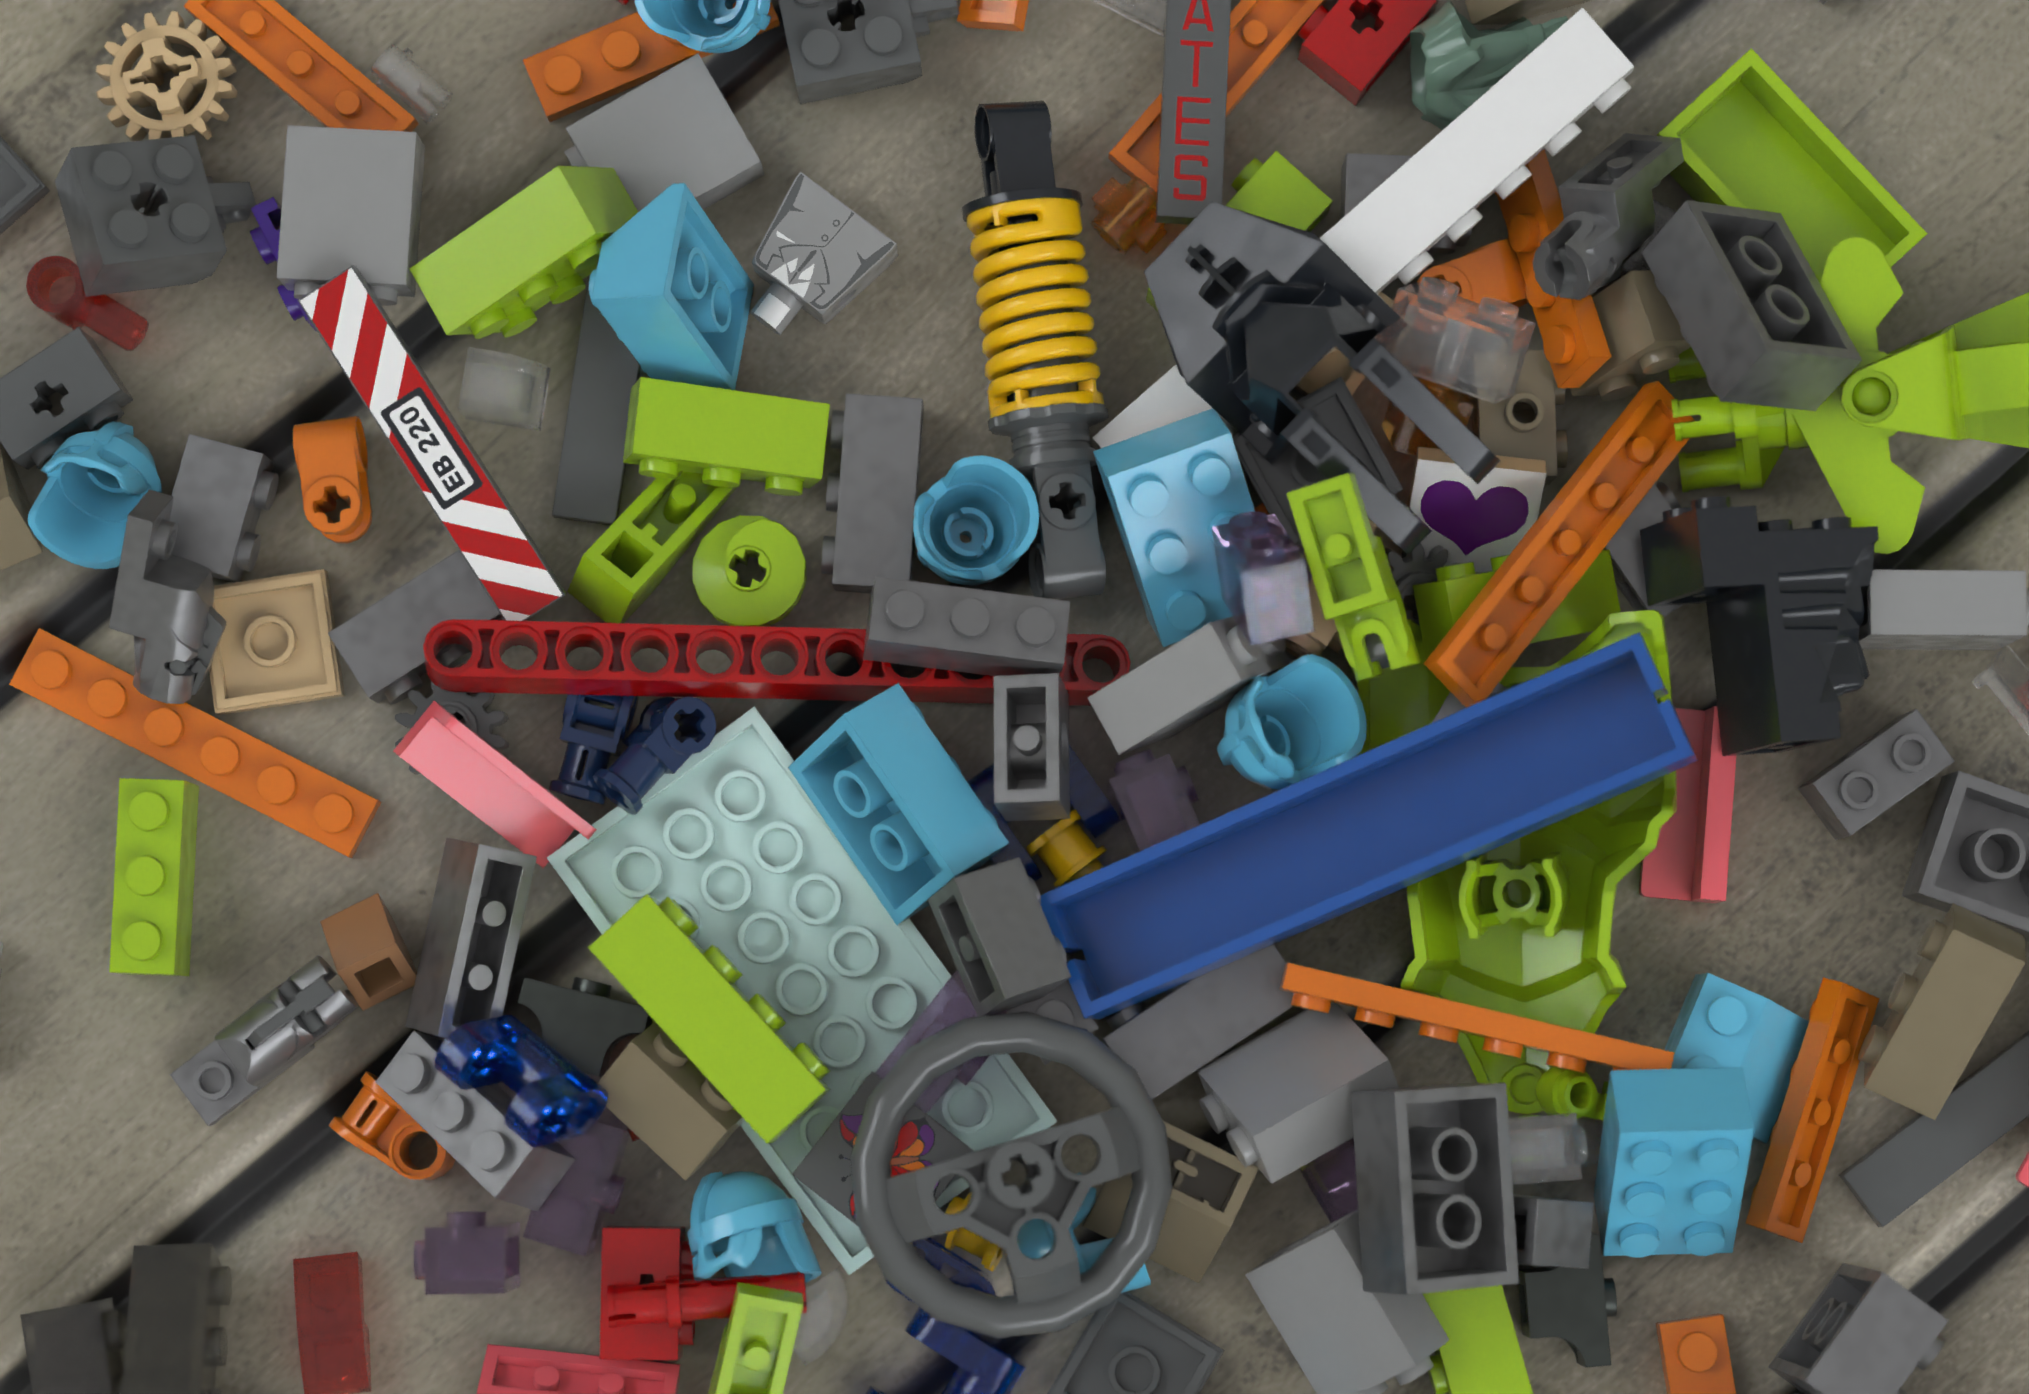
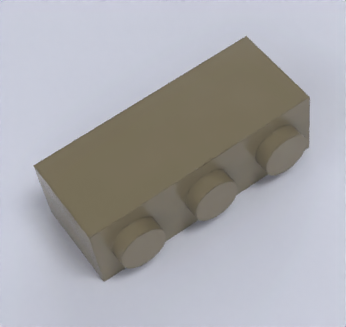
(1942, 1010)

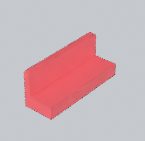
(489, 784)
(1695, 841)
(553, 1372)

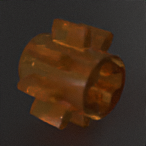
(1127, 215)

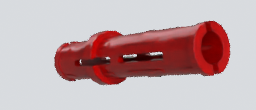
(688, 1299)

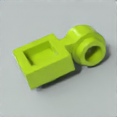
(1571, 1092)

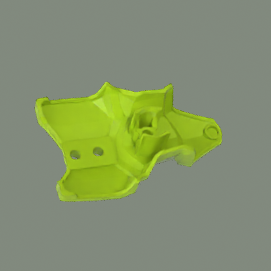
(1534, 916)

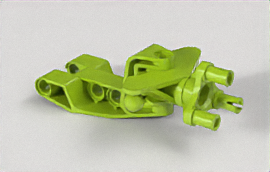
(1944, 385)

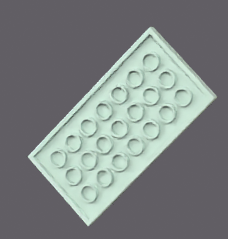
(805, 930)

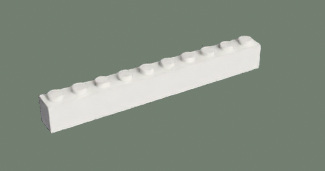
(1444, 183)

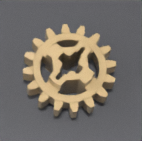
(141, 84)

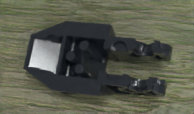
(1251, 316)

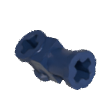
(595, 732)
(656, 750)

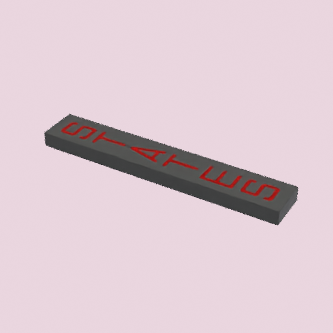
(1192, 108)

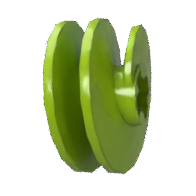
(778, 558)

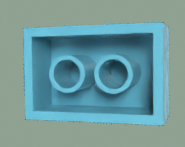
(1165, 499)
(897, 802)
(1672, 1161)

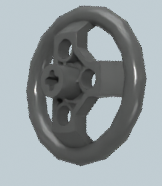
(1047, 1288)

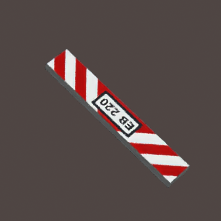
(432, 446)

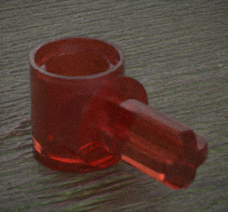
(96, 312)

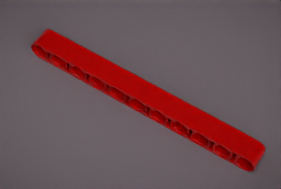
(743, 646)

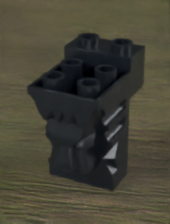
(1778, 615)

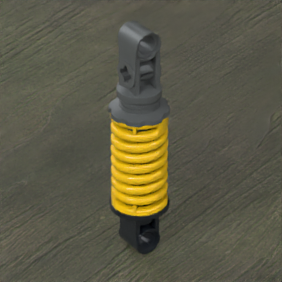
(1035, 340)

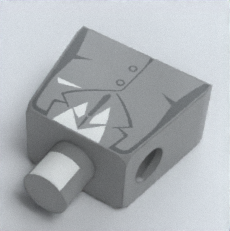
(816, 257)

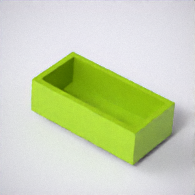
(1766, 151)
(710, 1018)

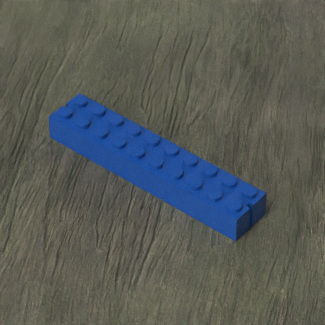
(1368, 827)

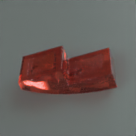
(332, 1324)

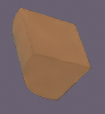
(369, 952)

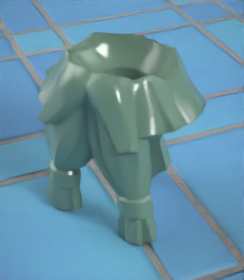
(1458, 63)

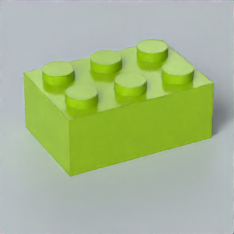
(525, 252)

